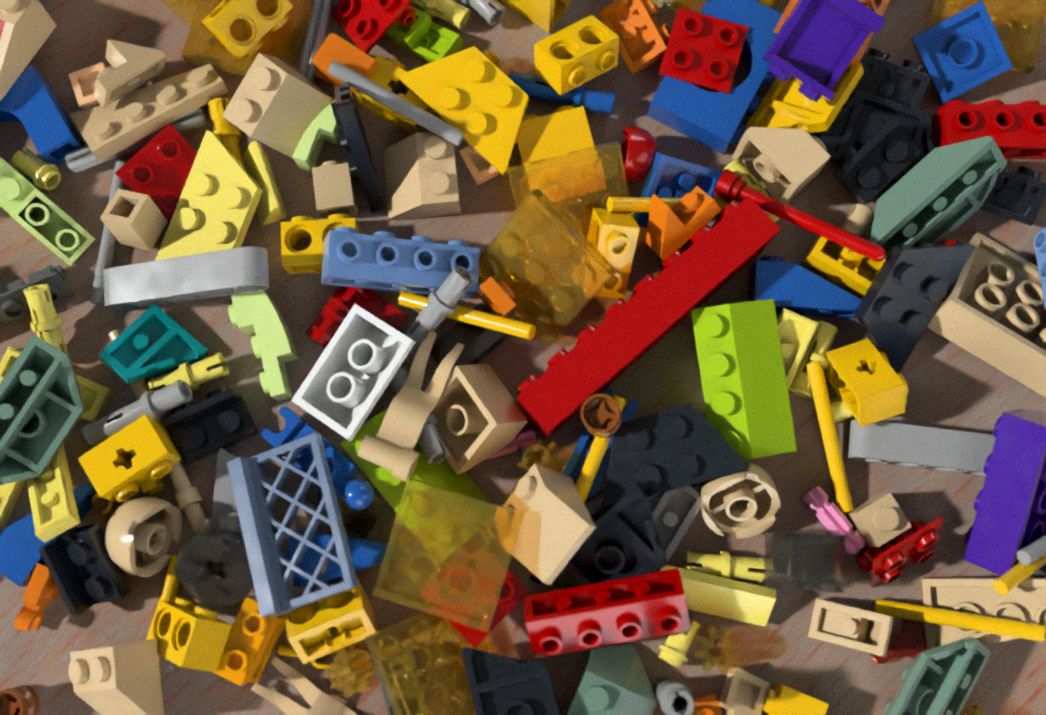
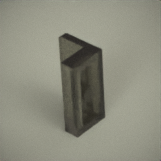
(477, 340)

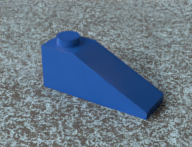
(798, 290)
(21, 546)
(363, 554)

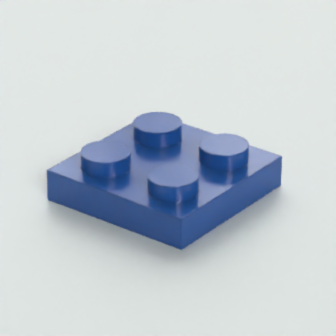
(961, 52)

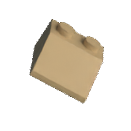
(275, 104)
(782, 159)
(421, 177)
(476, 416)
(552, 523)
(119, 678)

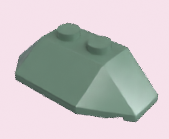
(937, 194)
(36, 410)
(940, 679)
(612, 684)

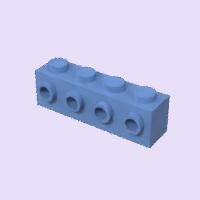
(394, 263)

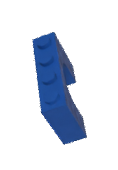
(41, 113)
(717, 116)

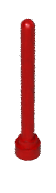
(732, 187)

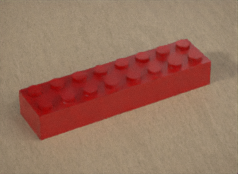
(647, 316)

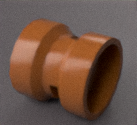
(601, 408)
(26, 700)

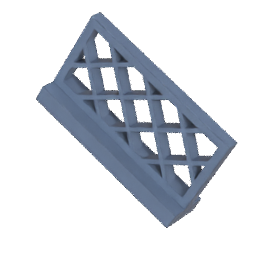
(264, 541)

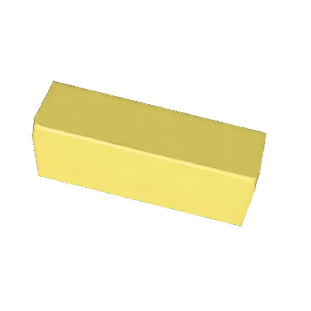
(258, 166)

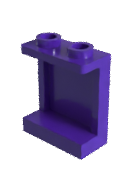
(820, 44)

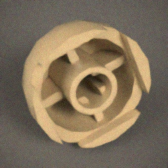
(740, 502)
(141, 535)

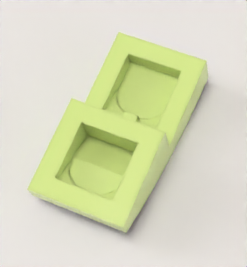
(311, 143)

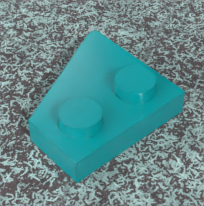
(151, 347)

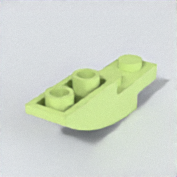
(41, 215)
(273, 343)

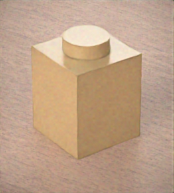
(334, 189)
(134, 219)
(878, 519)

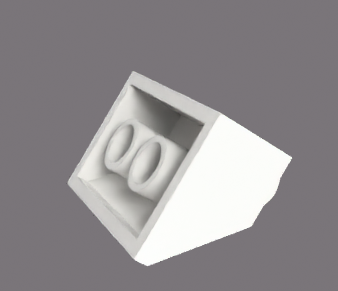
(353, 372)

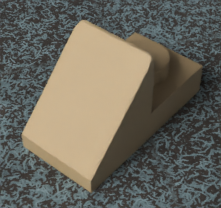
(130, 69)
(851, 627)

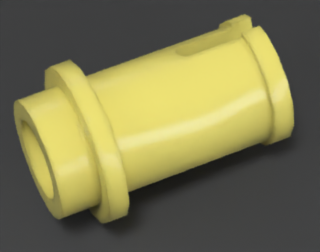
(43, 174)
(677, 646)

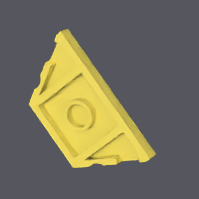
(213, 204)

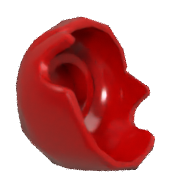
(637, 153)

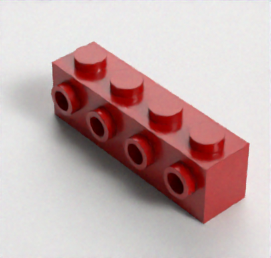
(1015, 127)
(606, 613)

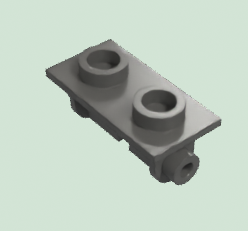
(13, 300)

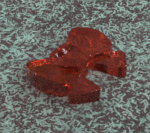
(904, 645)

